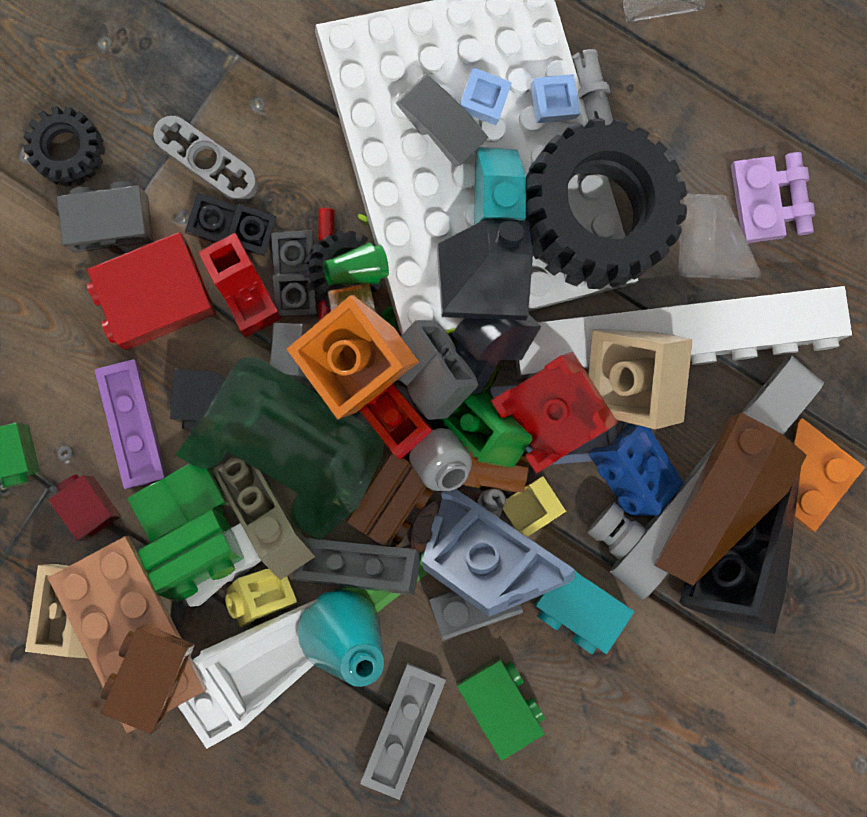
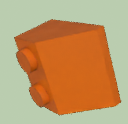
(351, 356)

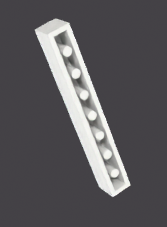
(716, 328)

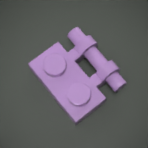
(760, 202)

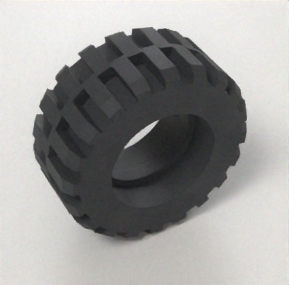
(643, 175)

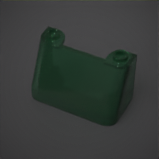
(290, 438)

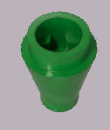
(358, 266)

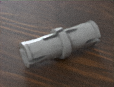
(593, 88)

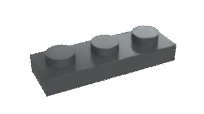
(361, 566)

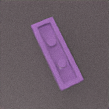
(130, 424)

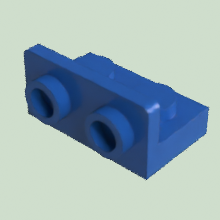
(638, 471)

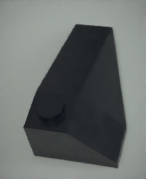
(751, 578)

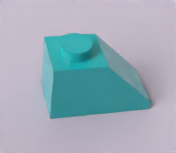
(499, 185)

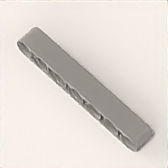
(775, 405)

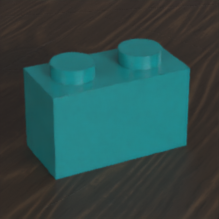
(586, 611)

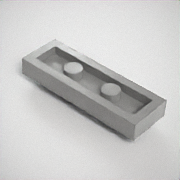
(403, 731)

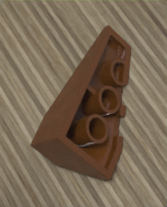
(736, 489)

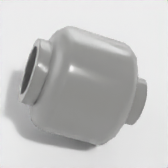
(441, 460)

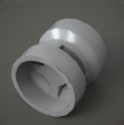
(623, 537)

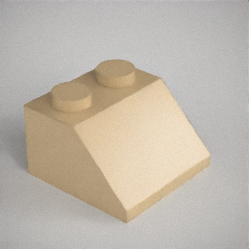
(641, 375)

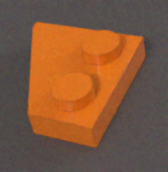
(823, 475)

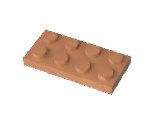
(106, 600)

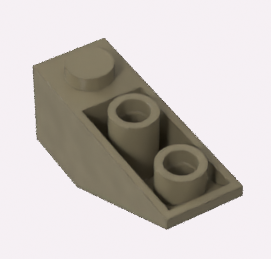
(263, 517)

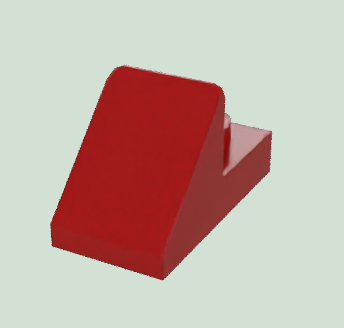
(396, 421)

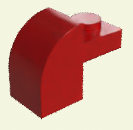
(240, 285)

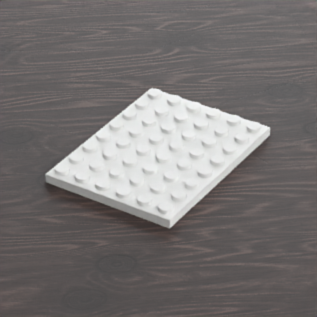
(404, 177)

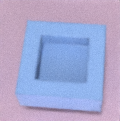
(485, 96)
(555, 98)

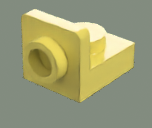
(258, 596)

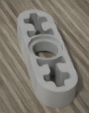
(176, 151)

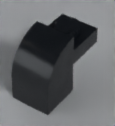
(491, 340)

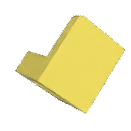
(533, 508)

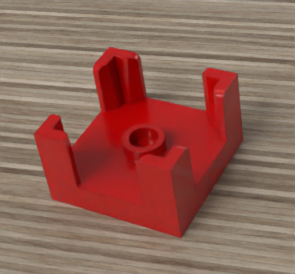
(557, 409)

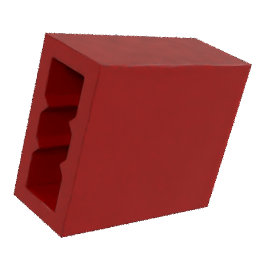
(150, 292)

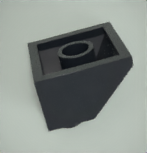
(486, 271)

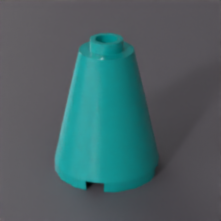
(343, 637)

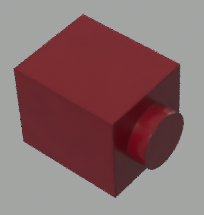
(83, 506)

